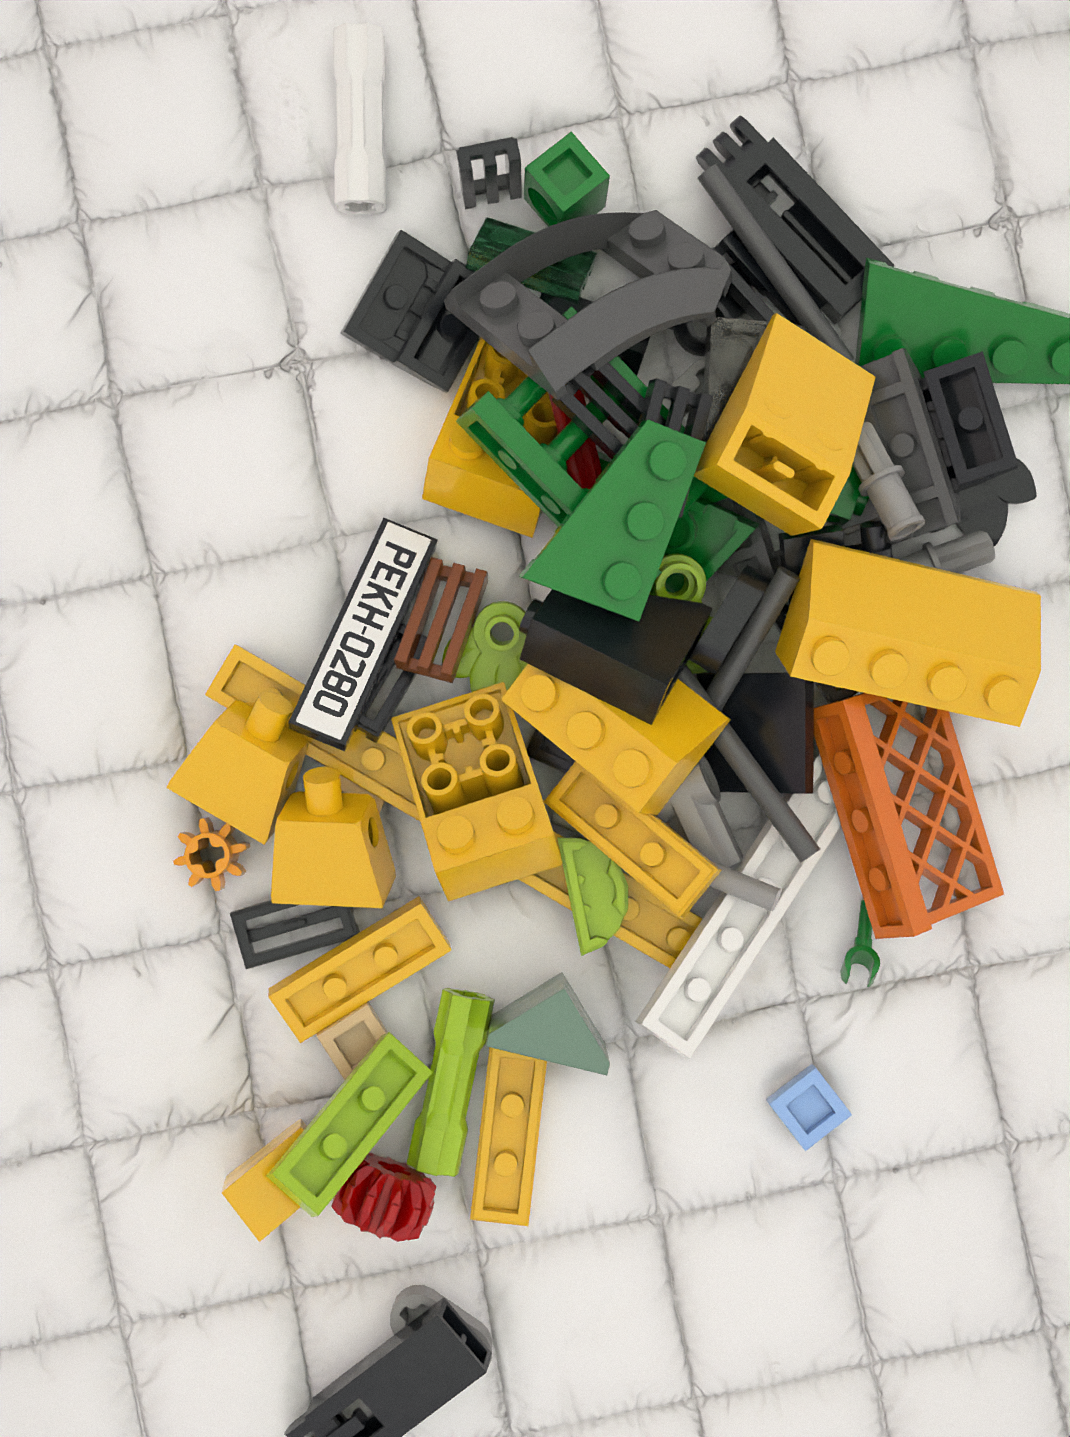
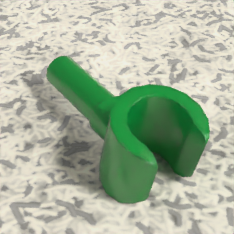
(862, 951)

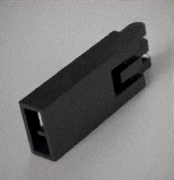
(813, 233)
(400, 1379)

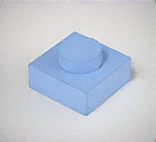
(808, 1107)

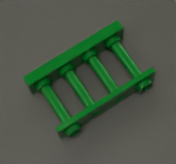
(542, 467)

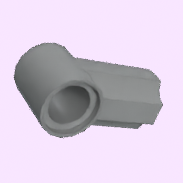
(699, 819)

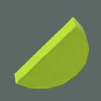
(595, 892)

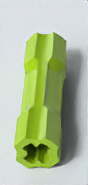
(442, 1125)

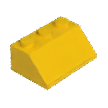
(626, 754)

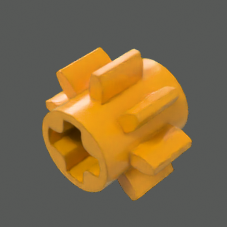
(206, 869)

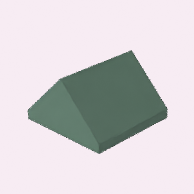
(550, 1027)

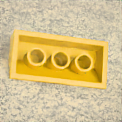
(913, 633)

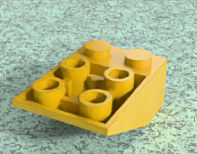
(789, 430)
(462, 473)
(475, 792)

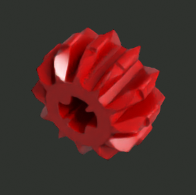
(386, 1199)

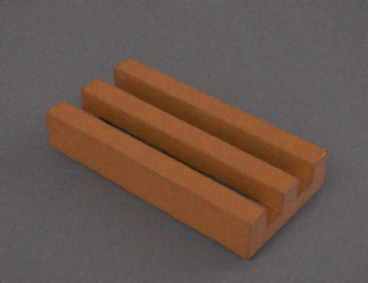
(455, 577)

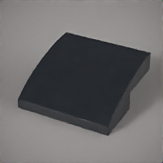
(406, 315)
(968, 422)

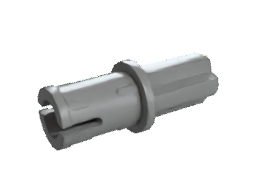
(884, 486)
(956, 555)

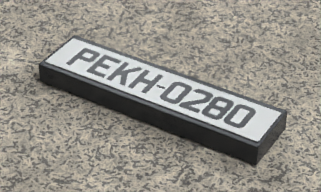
(363, 635)

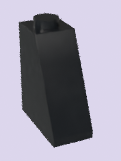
(612, 655)

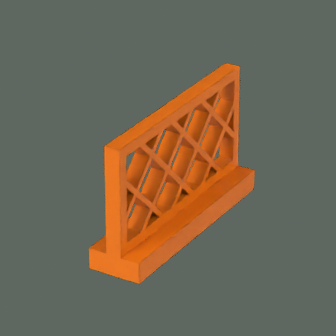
(874, 816)

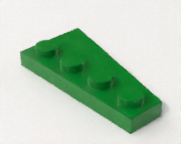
(950, 322)

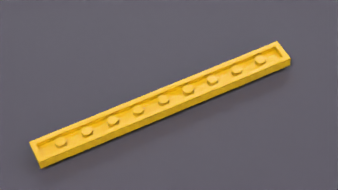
(381, 771)

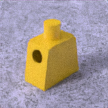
(245, 766)
(330, 847)
(254, 1195)

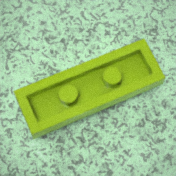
(349, 1125)

